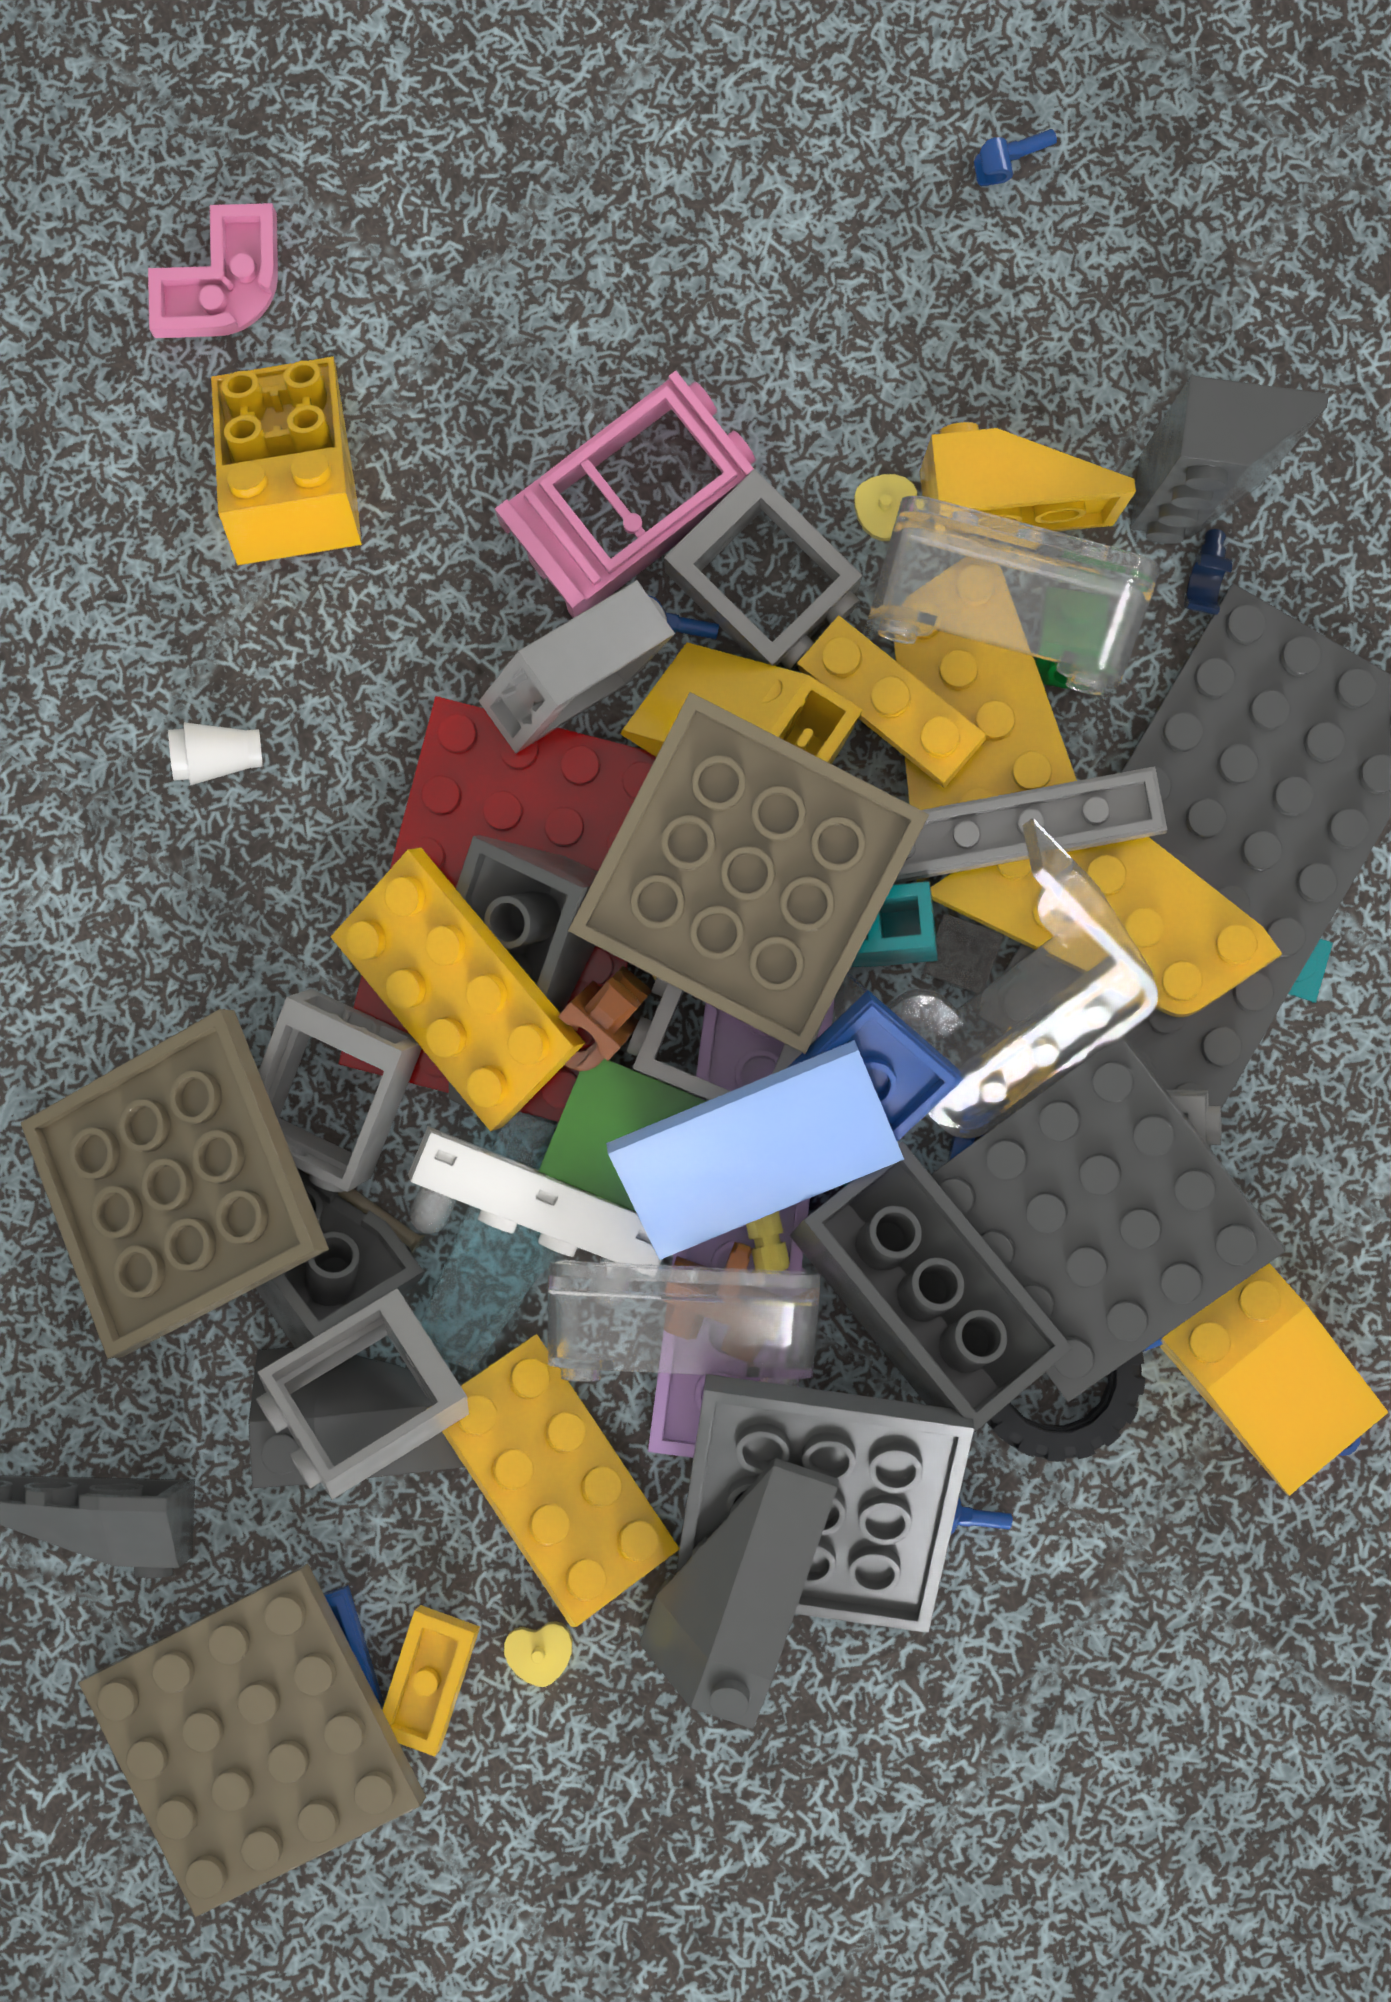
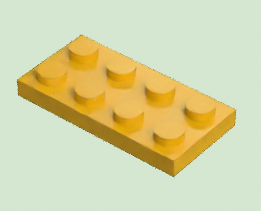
(456, 989)
(557, 1483)

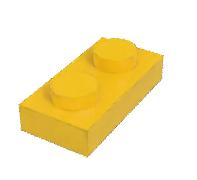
(428, 1678)

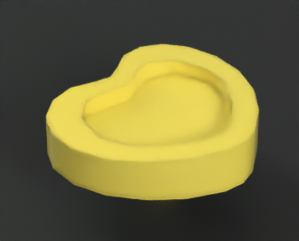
(878, 503)
(539, 1654)

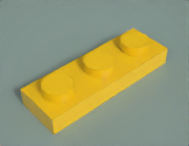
(893, 701)

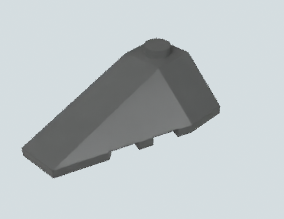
(529, 906)
(358, 1269)
(346, 1413)
(731, 1605)

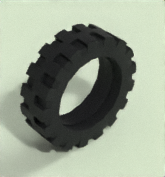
(1081, 1436)

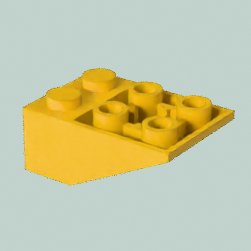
(283, 462)
(760, 693)

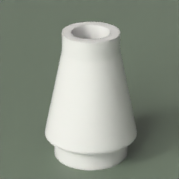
(212, 751)

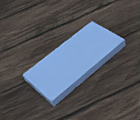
(755, 1150)

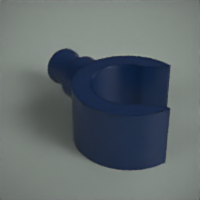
(1208, 574)

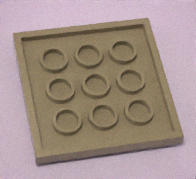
(748, 872)
(173, 1184)
(252, 1740)

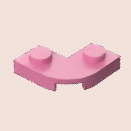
(231, 290)

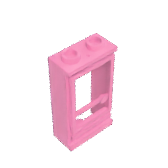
(563, 546)

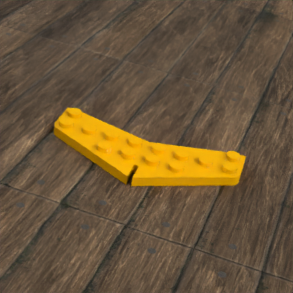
(1178, 921)

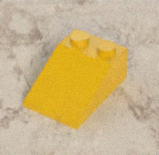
(1021, 479)
(1274, 1377)

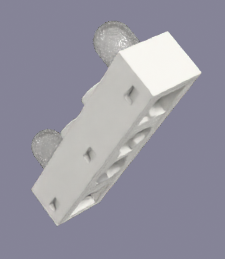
(519, 1194)

